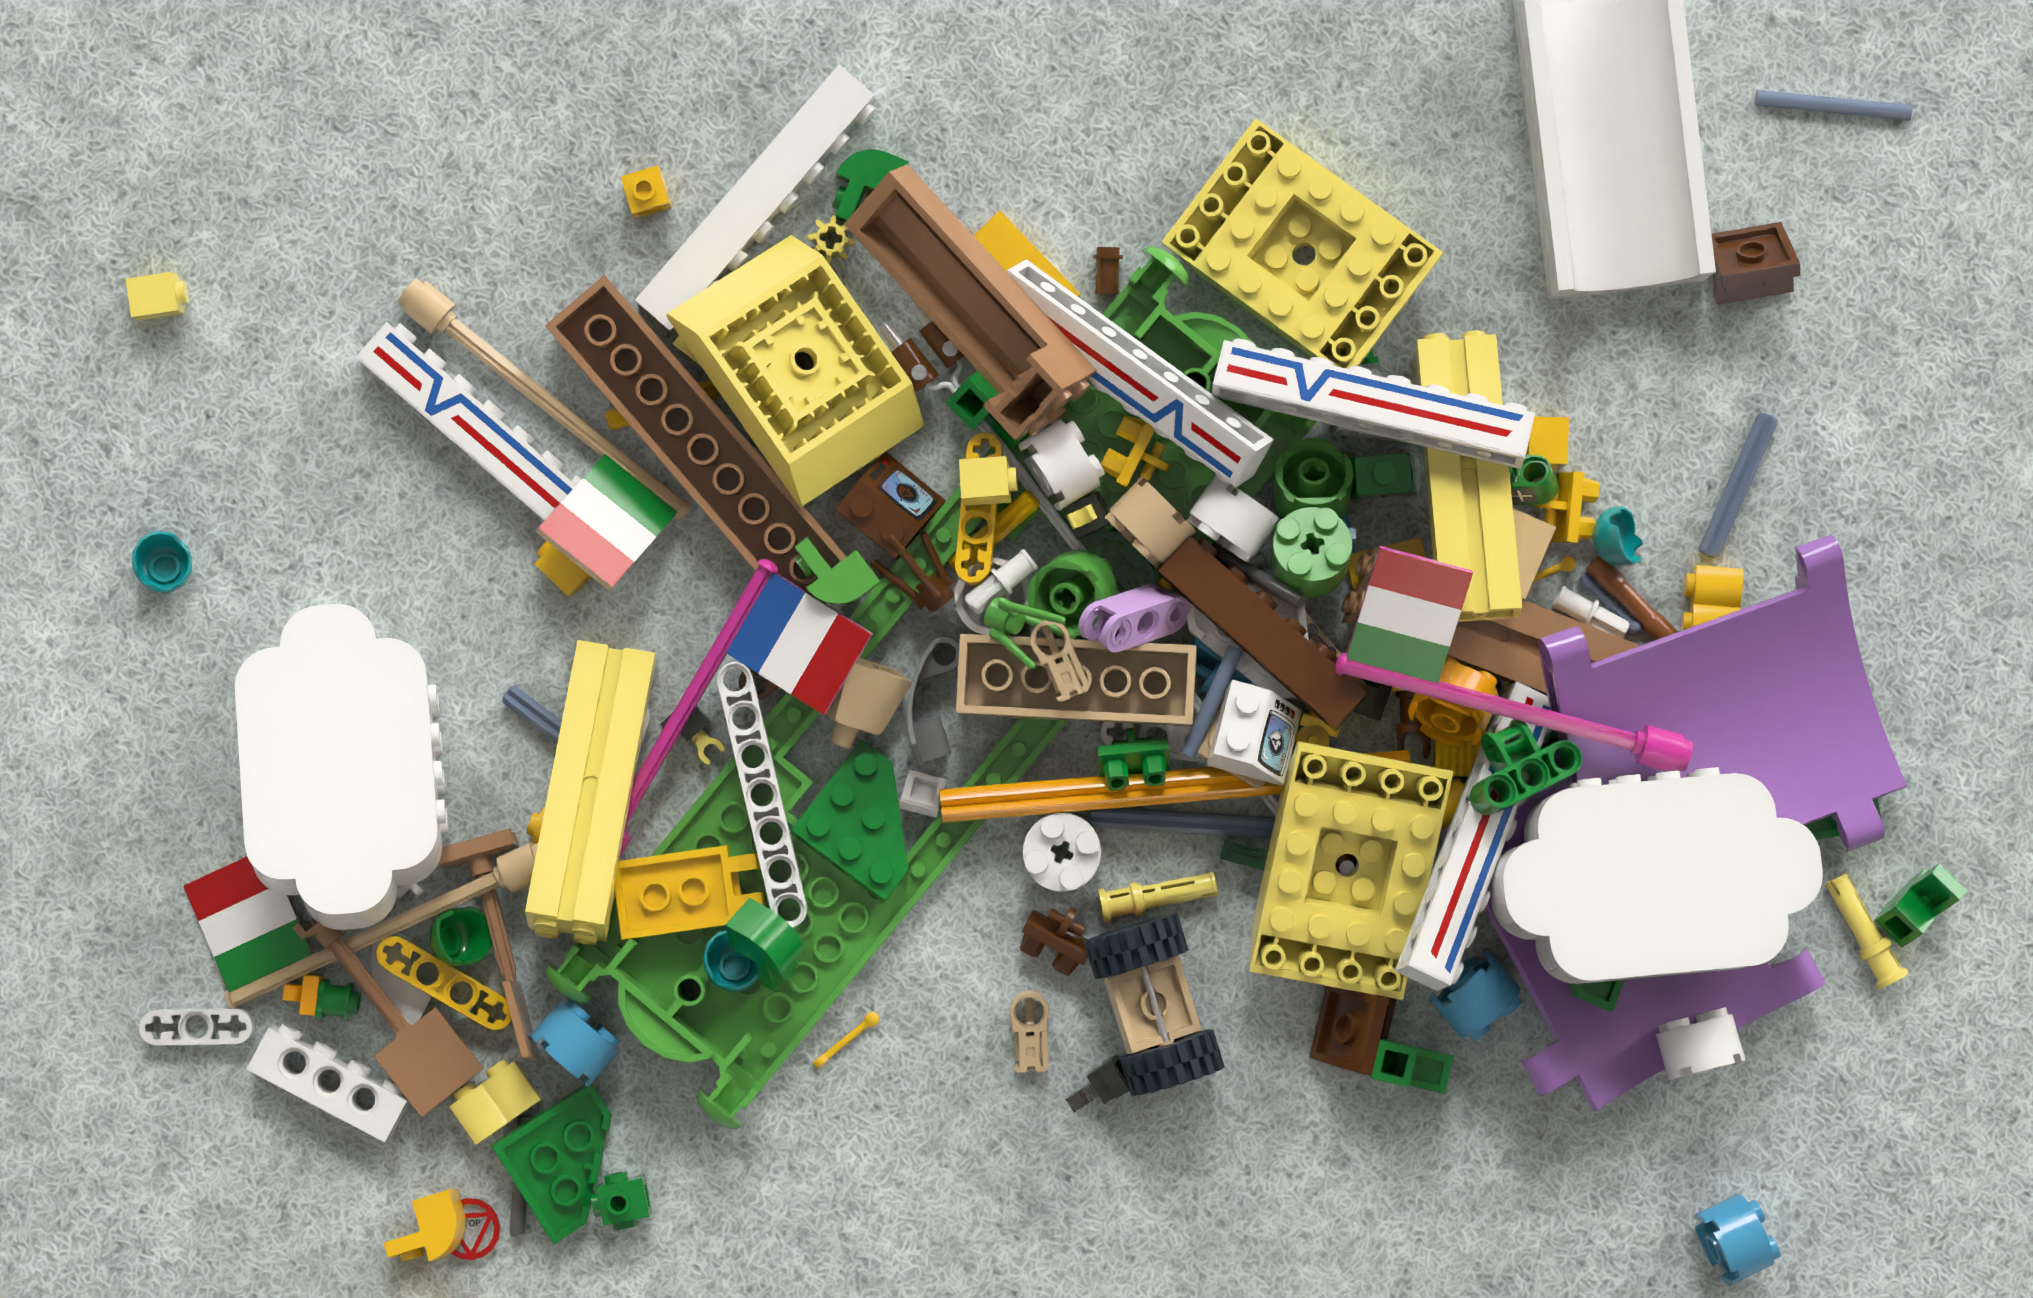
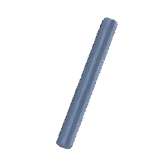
(1182, 822)

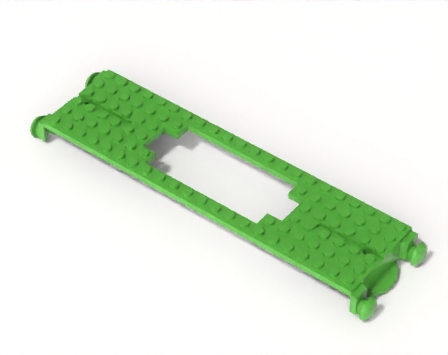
(844, 923)

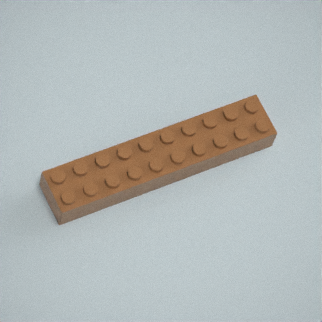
(688, 432)

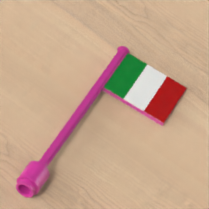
(1407, 636)

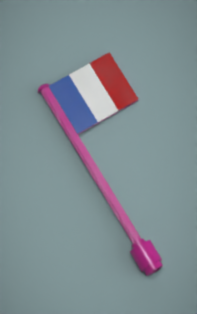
(781, 637)

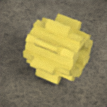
(823, 231)

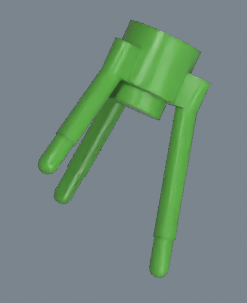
(1009, 618)

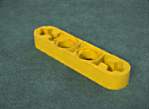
(967, 513)
(446, 979)

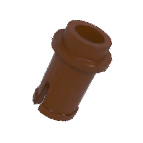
(1107, 270)

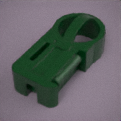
(1244, 854)

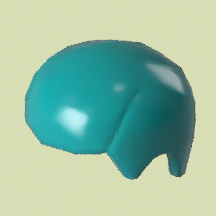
(1616, 537)
(152, 563)
(726, 966)

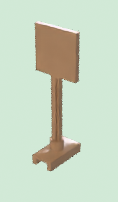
(478, 855)
(426, 1057)

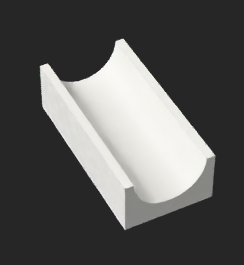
(1613, 144)

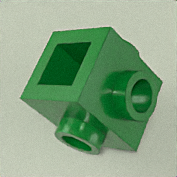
(634, 1192)

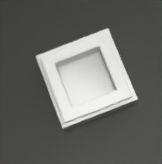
(922, 793)

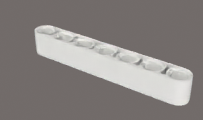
(749, 779)

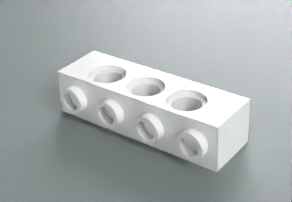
(272, 1065)

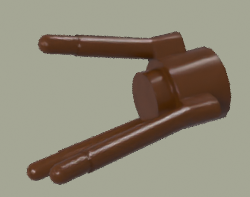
(933, 591)

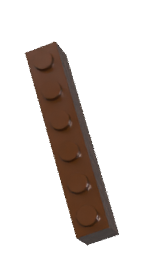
(1262, 633)

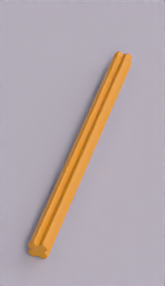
(1093, 793)

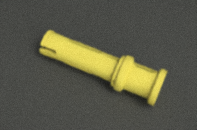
(1138, 898)
(1873, 946)

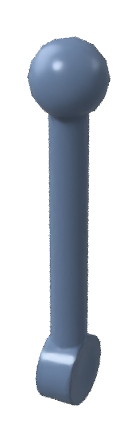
(1587, 582)

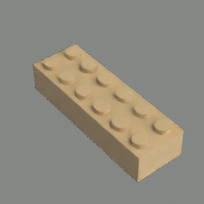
(1127, 686)

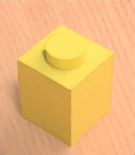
(156, 295)
(987, 480)

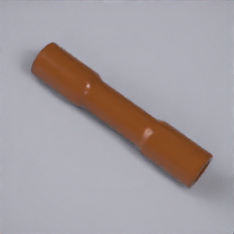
(1616, 584)

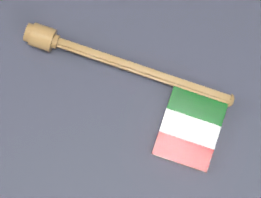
(616, 504)
(254, 933)

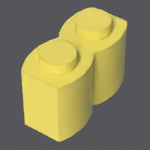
(494, 1102)

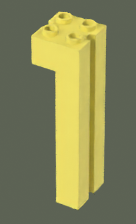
(1469, 495)
(590, 793)

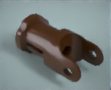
(1408, 726)

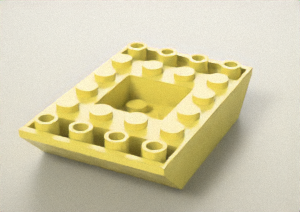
(1269, 204)
(805, 422)
(1354, 924)

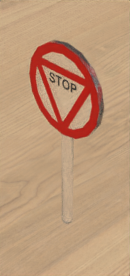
(479, 1238)

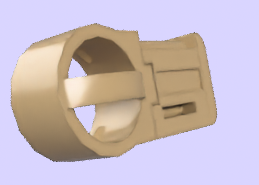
(1062, 665)
(1032, 1037)

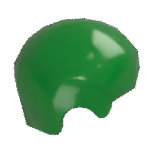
(460, 936)

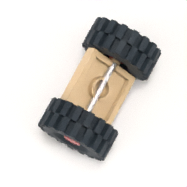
(1153, 1005)

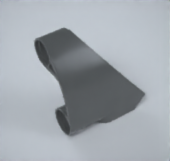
(929, 737)

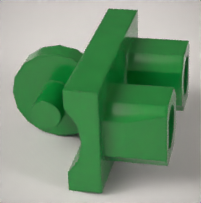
(1133, 757)

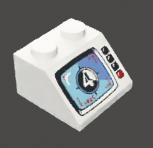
(1254, 733)

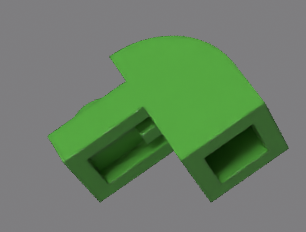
(843, 582)

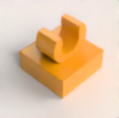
(304, 993)

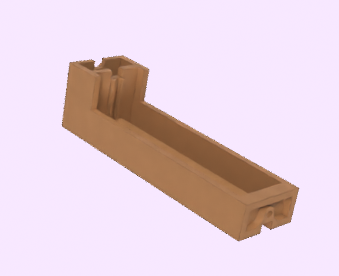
(972, 302)
(1500, 646)

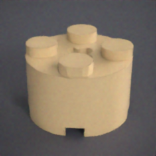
(1150, 523)

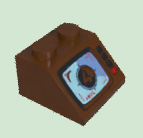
(890, 503)

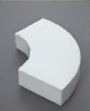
(407, 999)

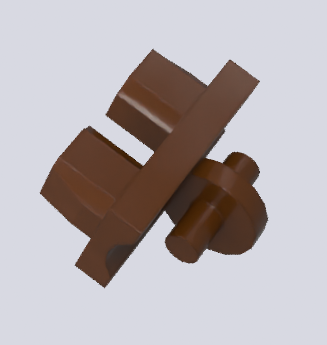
(1058, 933)

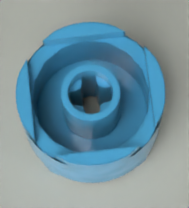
(1478, 997)
(576, 1042)
(1735, 1238)

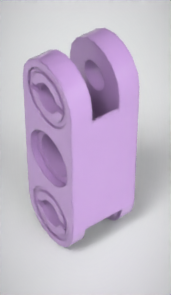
(1134, 617)

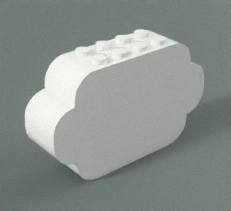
(340, 766)
(1656, 877)

